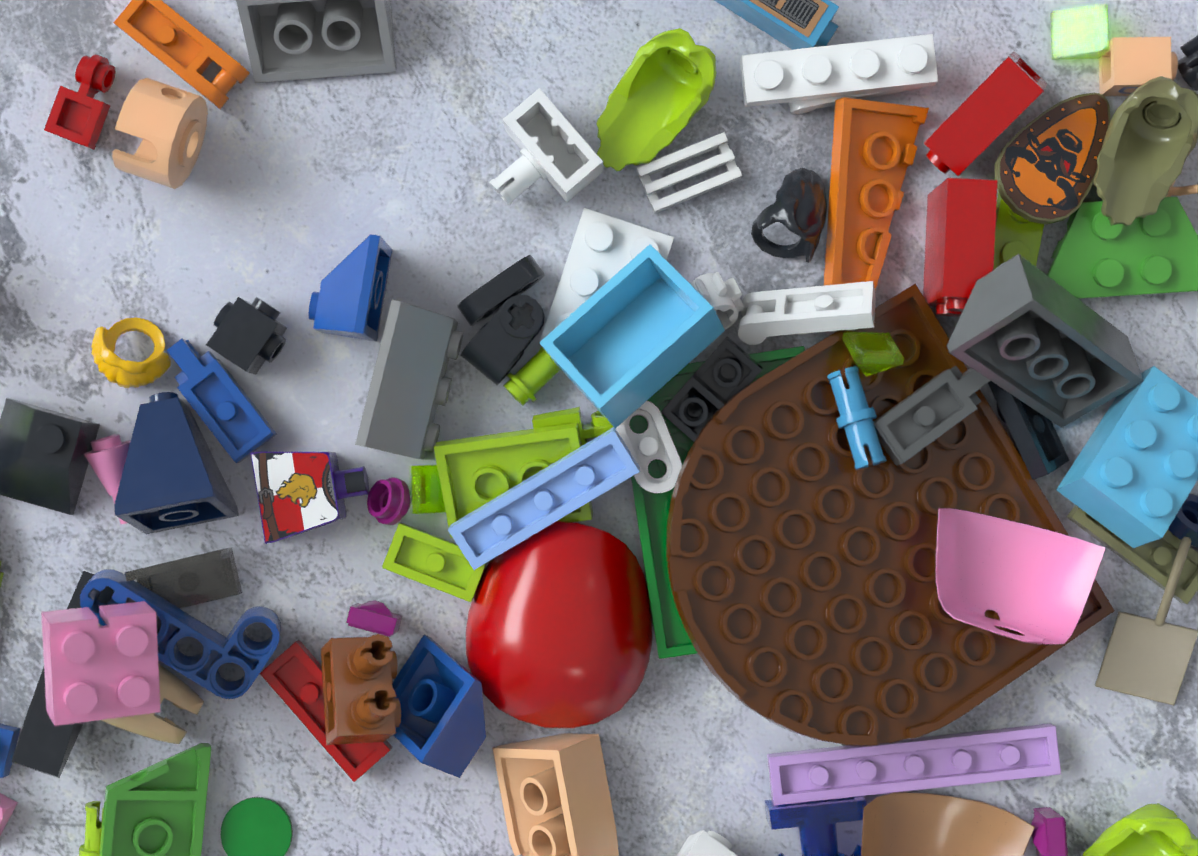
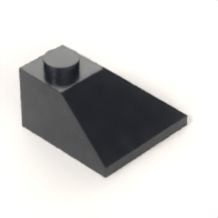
(43, 455)

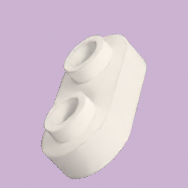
(652, 445)

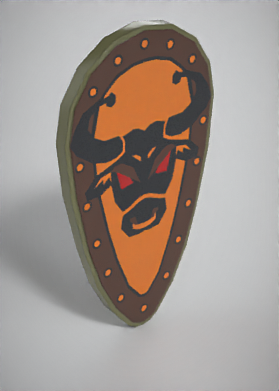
(1054, 159)

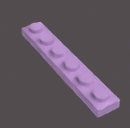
(914, 764)

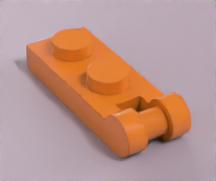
(181, 48)

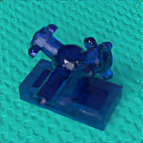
(817, 822)

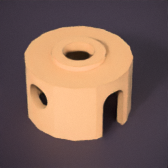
(170, 130)

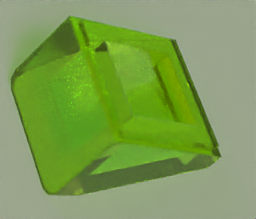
(1080, 32)

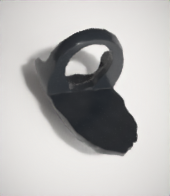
(801, 208)

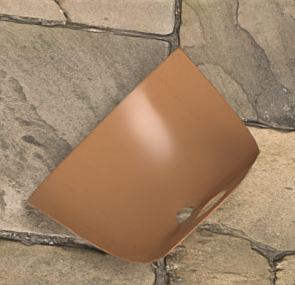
(940, 827)

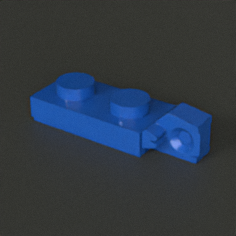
(220, 401)

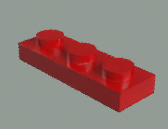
(299, 683)

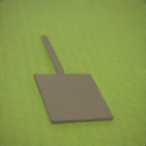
(1149, 654)

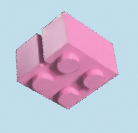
(100, 669)

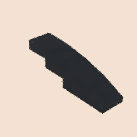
(40, 742)

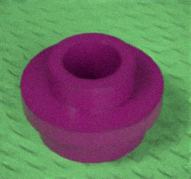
(389, 500)

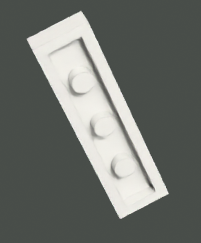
(838, 70)

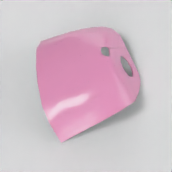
(1018, 570)

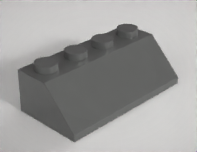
(1042, 343)

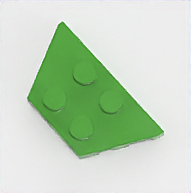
(1124, 260)
(158, 808)

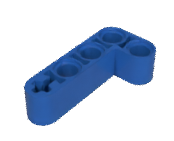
(178, 624)

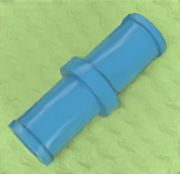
(856, 418)

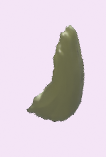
(1145, 149)

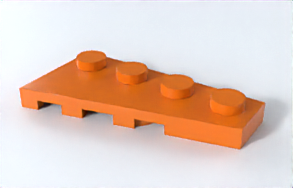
(867, 172)

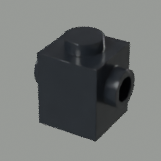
(248, 334)

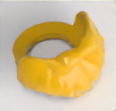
(127, 372)

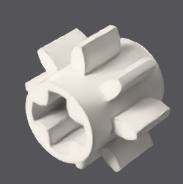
(721, 295)

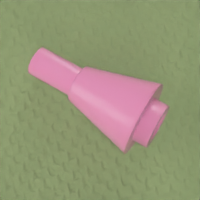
(108, 462)

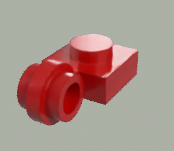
(78, 114)

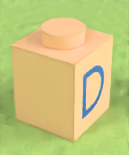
(1134, 62)

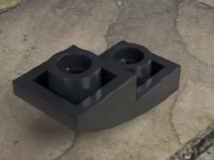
(711, 387)

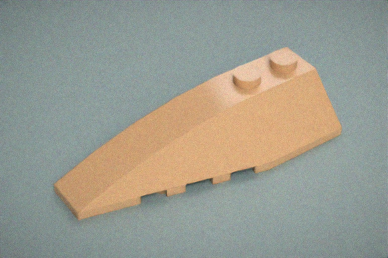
(556, 796)

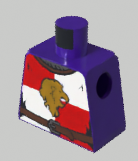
(302, 491)

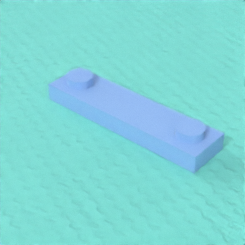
(544, 498)

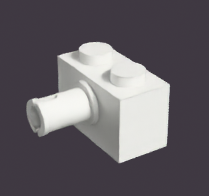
(548, 150)

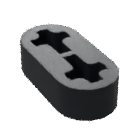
(498, 290)

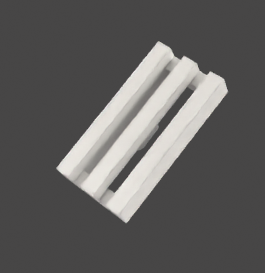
(725, 157)

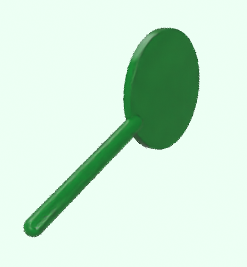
(256, 829)

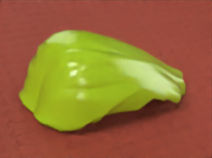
(655, 99)
(1146, 832)

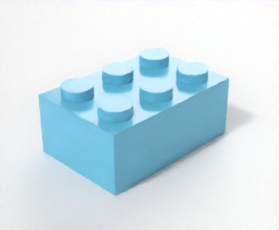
(633, 335)
(1139, 460)

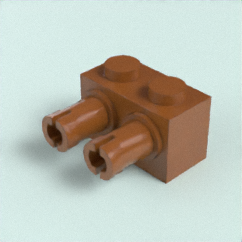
(359, 690)

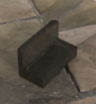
(192, 578)

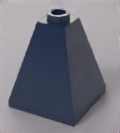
(170, 471)

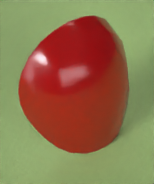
(561, 627)

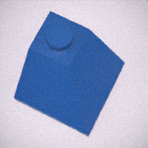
(354, 292)
(439, 709)

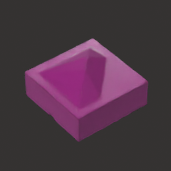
(374, 617)
(1049, 832)

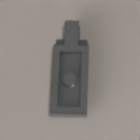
(929, 413)

